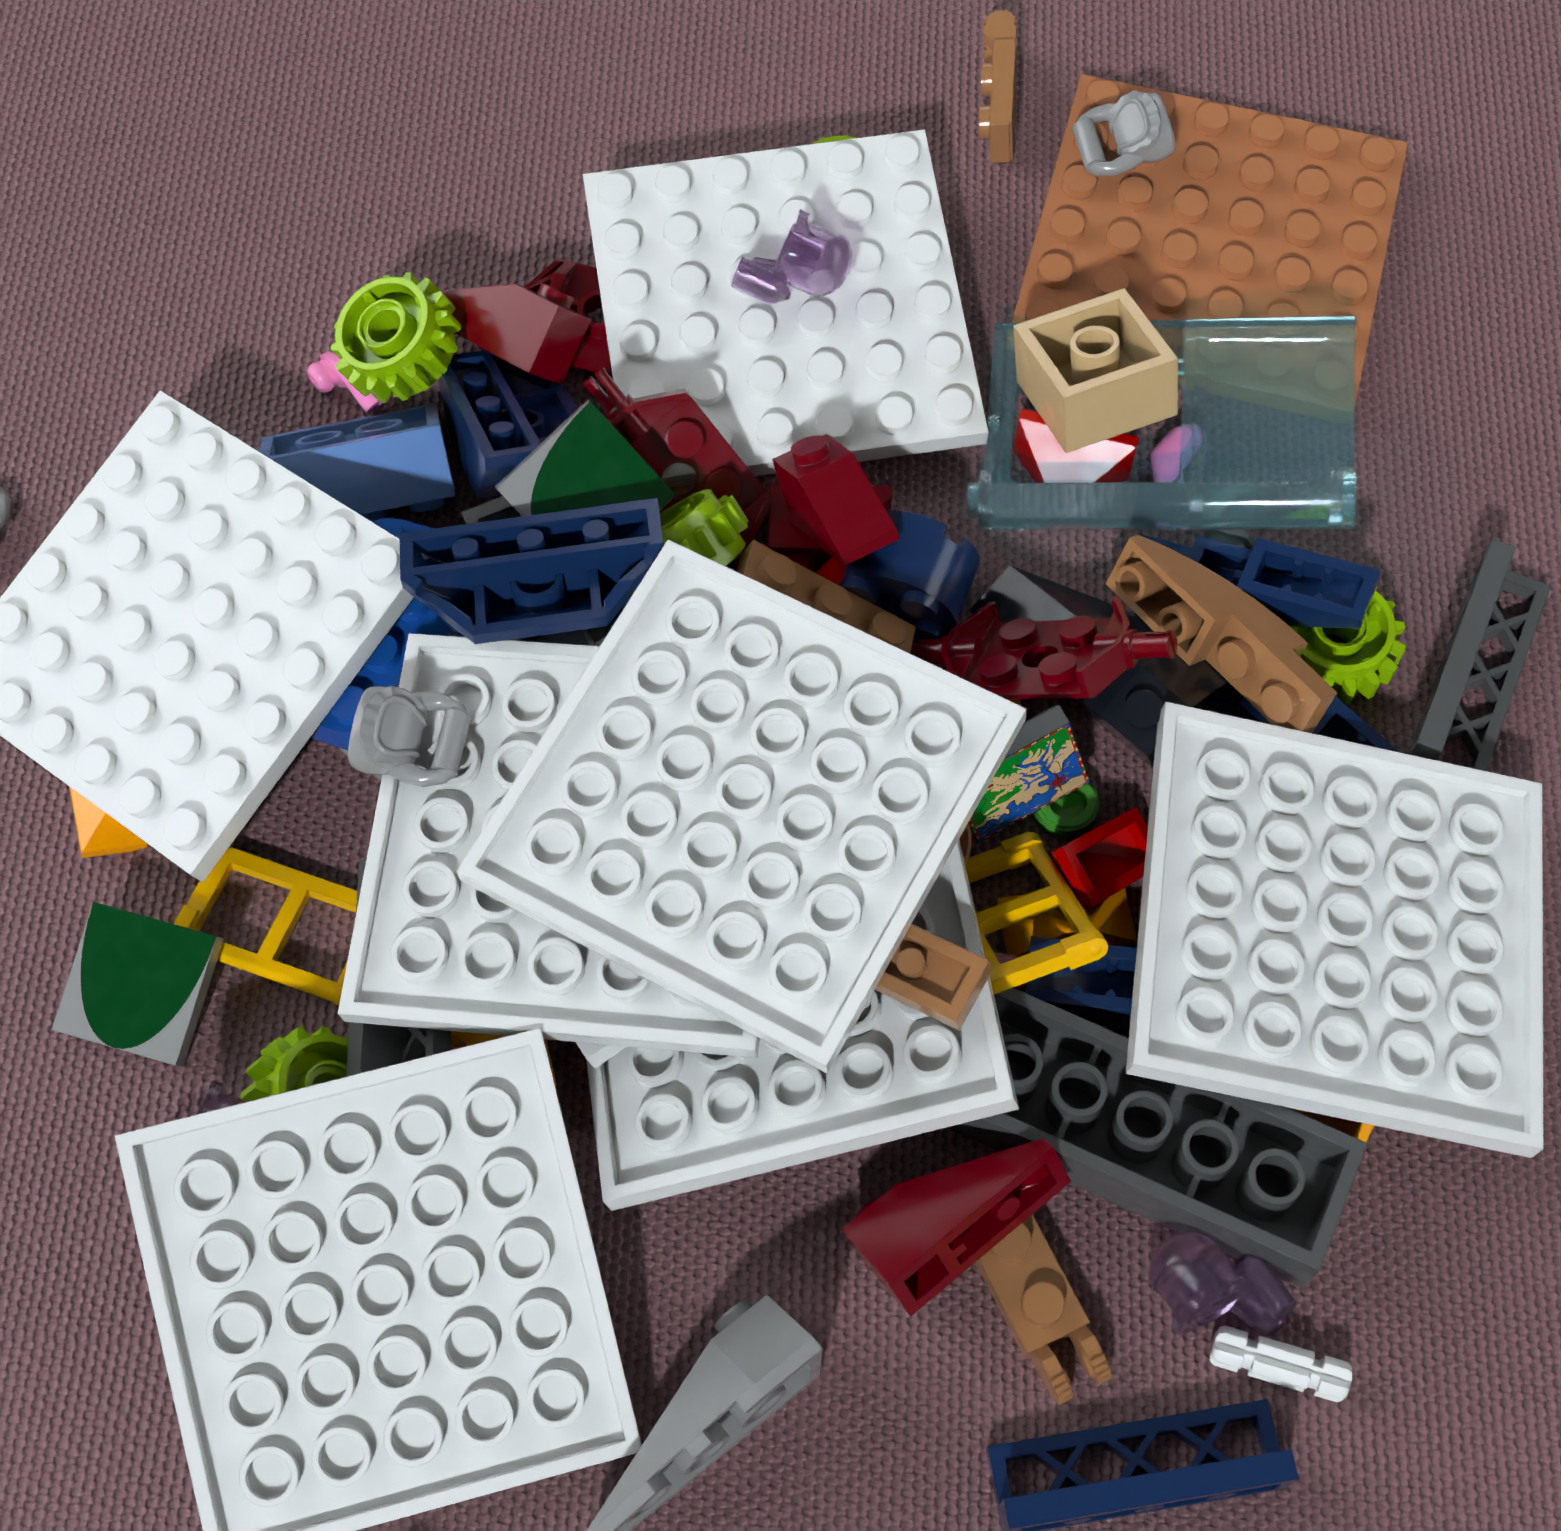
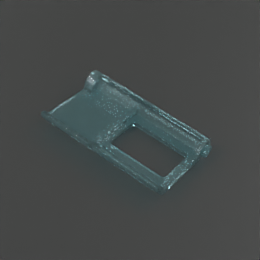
(1259, 436)

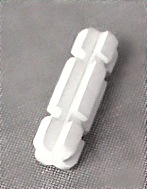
(1281, 1363)

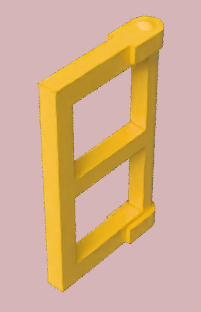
(301, 888)
(1071, 952)

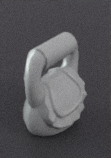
(1138, 128)
(390, 730)

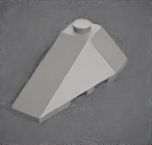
(734, 1387)

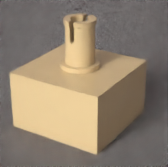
(1096, 370)

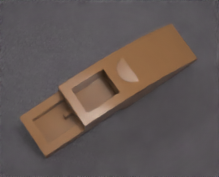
(1224, 628)

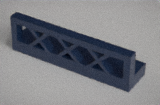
(1146, 1492)

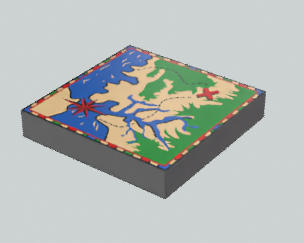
(1035, 772)

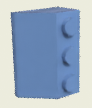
(372, 460)

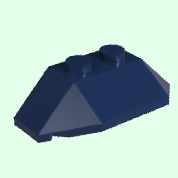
(498, 415)
(533, 569)

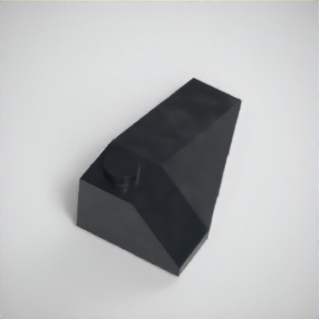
(1133, 700)

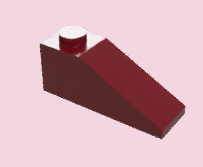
(522, 326)
(945, 1221)

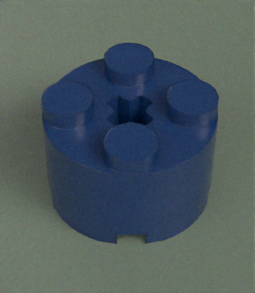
(917, 577)

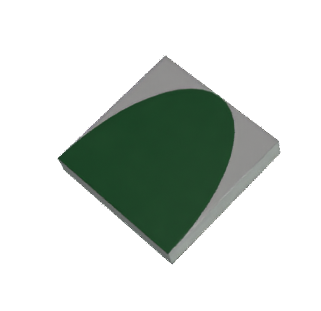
(582, 468)
(137, 984)

